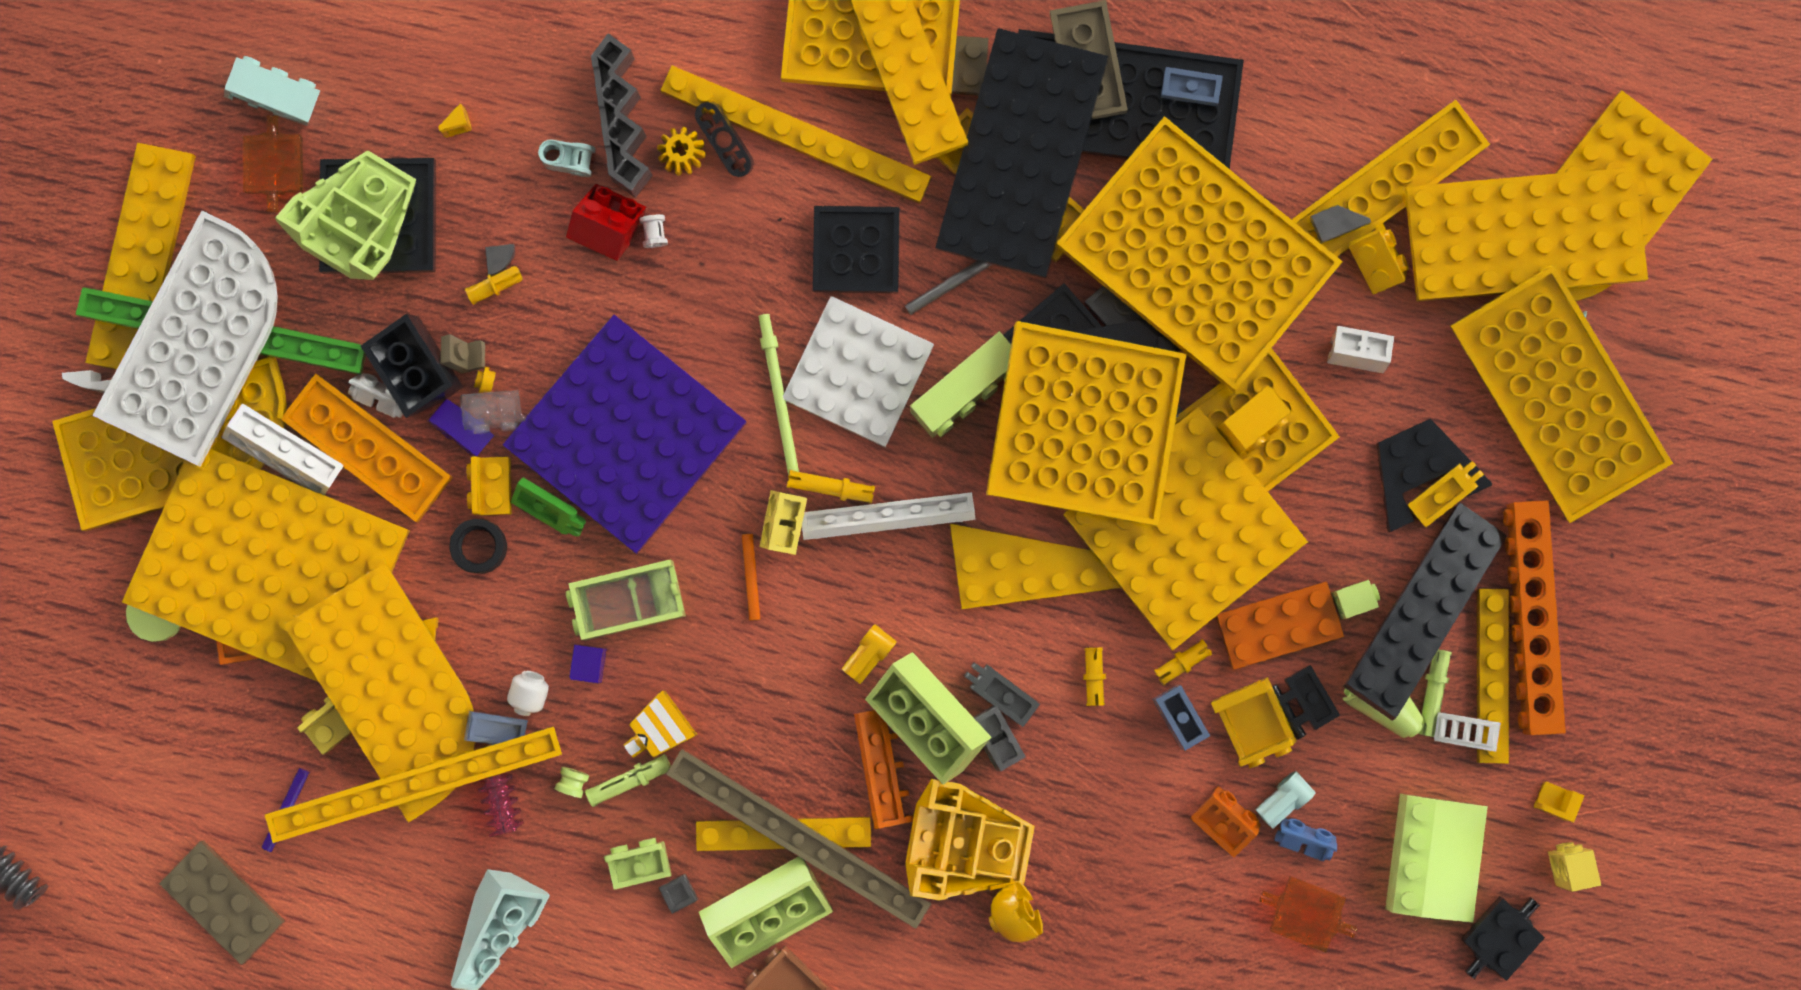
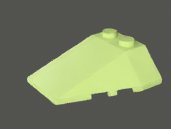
(351, 216)

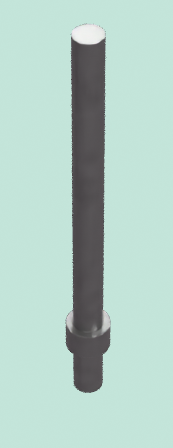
(946, 286)

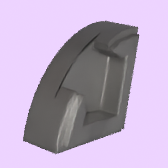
(499, 258)

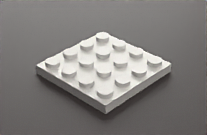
(858, 371)

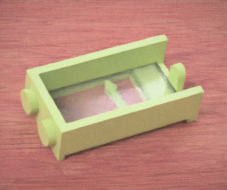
(625, 600)

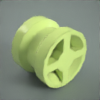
(571, 782)

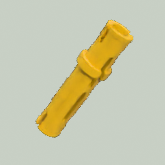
(830, 486)

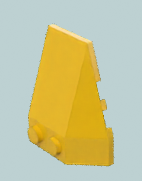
(964, 844)

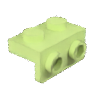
(638, 864)

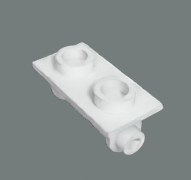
(367, 388)

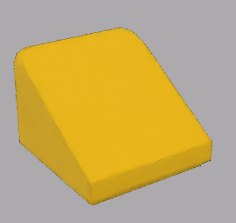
(456, 122)

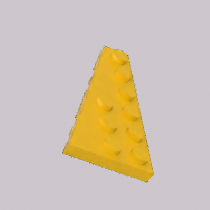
(1012, 569)

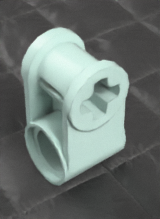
(569, 157)

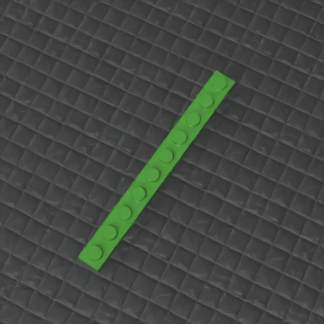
(280, 344)

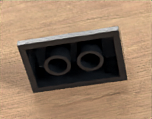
(411, 365)

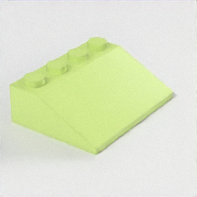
(1436, 858)

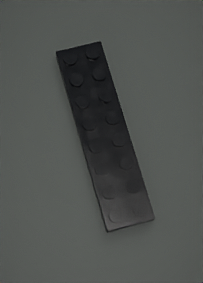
(1425, 611)

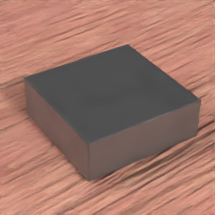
(678, 893)

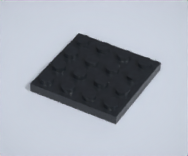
(417, 237)

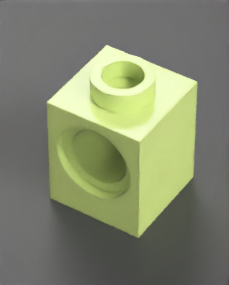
(1356, 599)

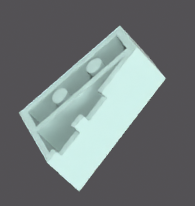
(271, 90)

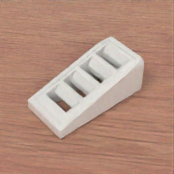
(1441, 726)

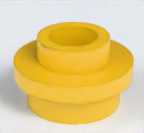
(484, 380)

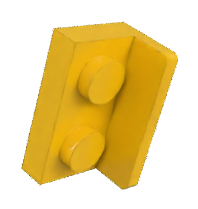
(489, 486)

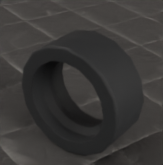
(456, 544)

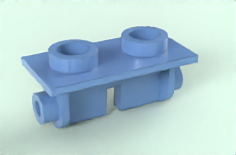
(1319, 842)

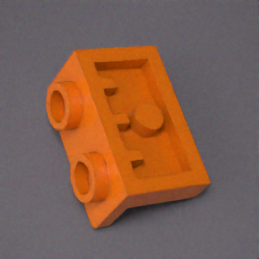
(1227, 821)

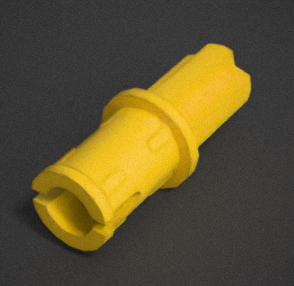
(493, 284)

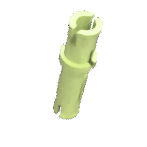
(1434, 691)
(639, 775)

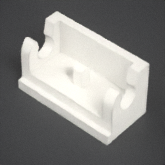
(1361, 349)

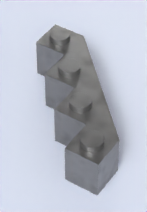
(615, 102)

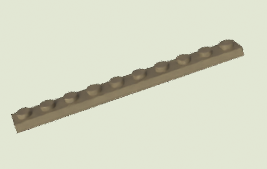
(798, 838)

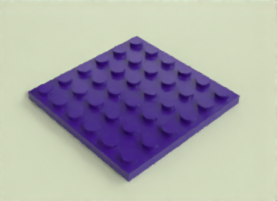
(625, 434)

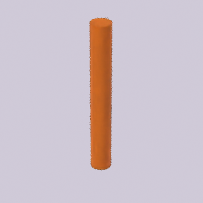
(751, 577)

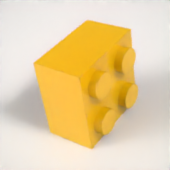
(1249, 423)

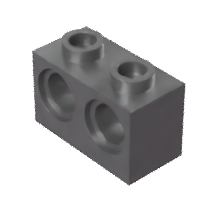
(1002, 747)

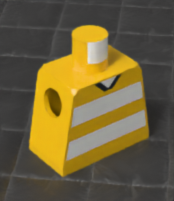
(659, 727)

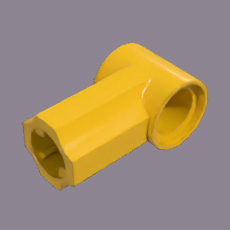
(872, 649)

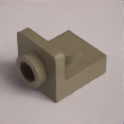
(462, 355)

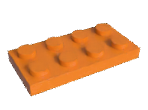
(1279, 625)

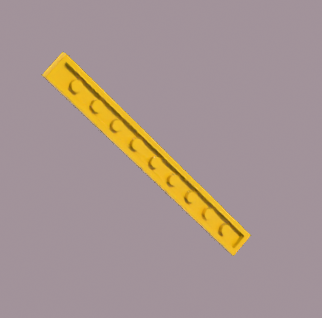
(798, 135)
(412, 784)

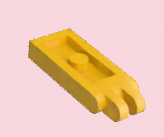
(1444, 493)

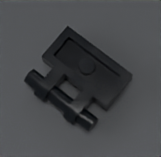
(1312, 699)

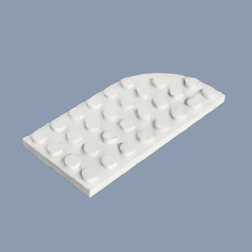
(195, 343)

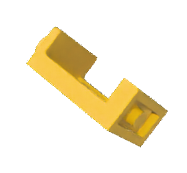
(1255, 723)

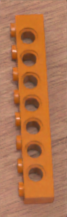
(1539, 545)

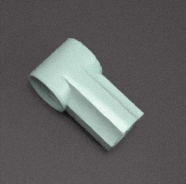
(1290, 794)

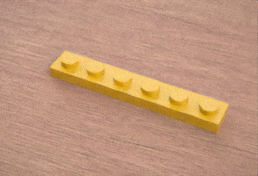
(1493, 669)
(740, 836)

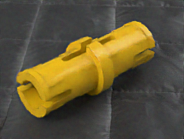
(1182, 662)
(1094, 676)

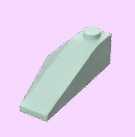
(497, 917)

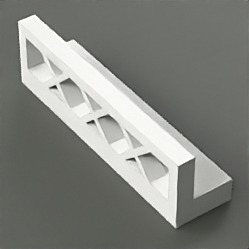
(281, 450)

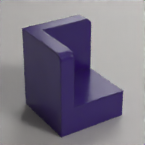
(587, 664)

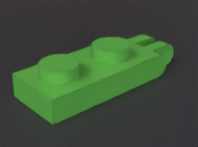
(547, 508)

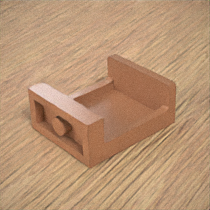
(784, 972)

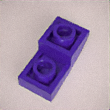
(450, 423)

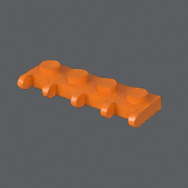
(880, 770)

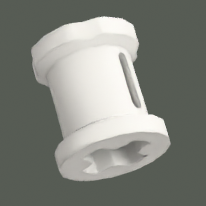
(653, 231)

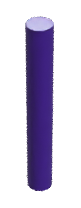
(289, 800)

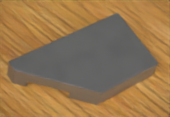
(1336, 222)

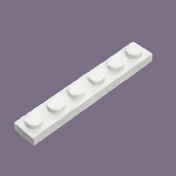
(888, 516)

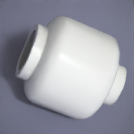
(527, 693)

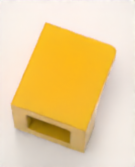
(1558, 802)

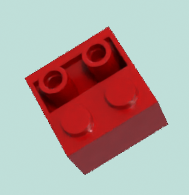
(605, 221)

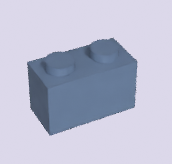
(1181, 717)

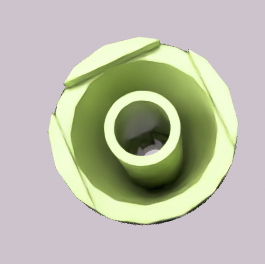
(1406, 724)

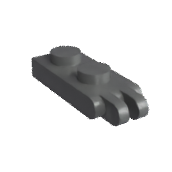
(1002, 693)

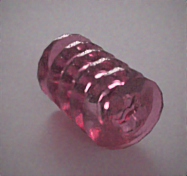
(500, 804)

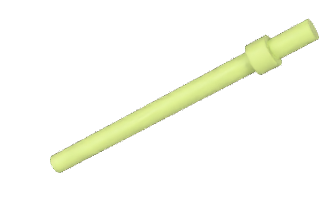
(769, 344)

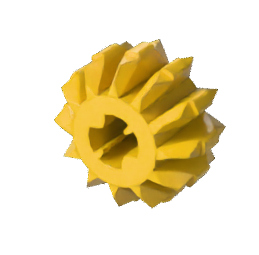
(690, 145)

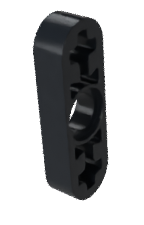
(712, 137)

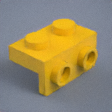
(1379, 259)

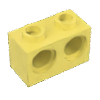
(783, 522)
(1574, 867)

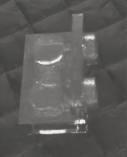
(491, 410)

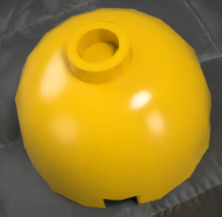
(1014, 915)

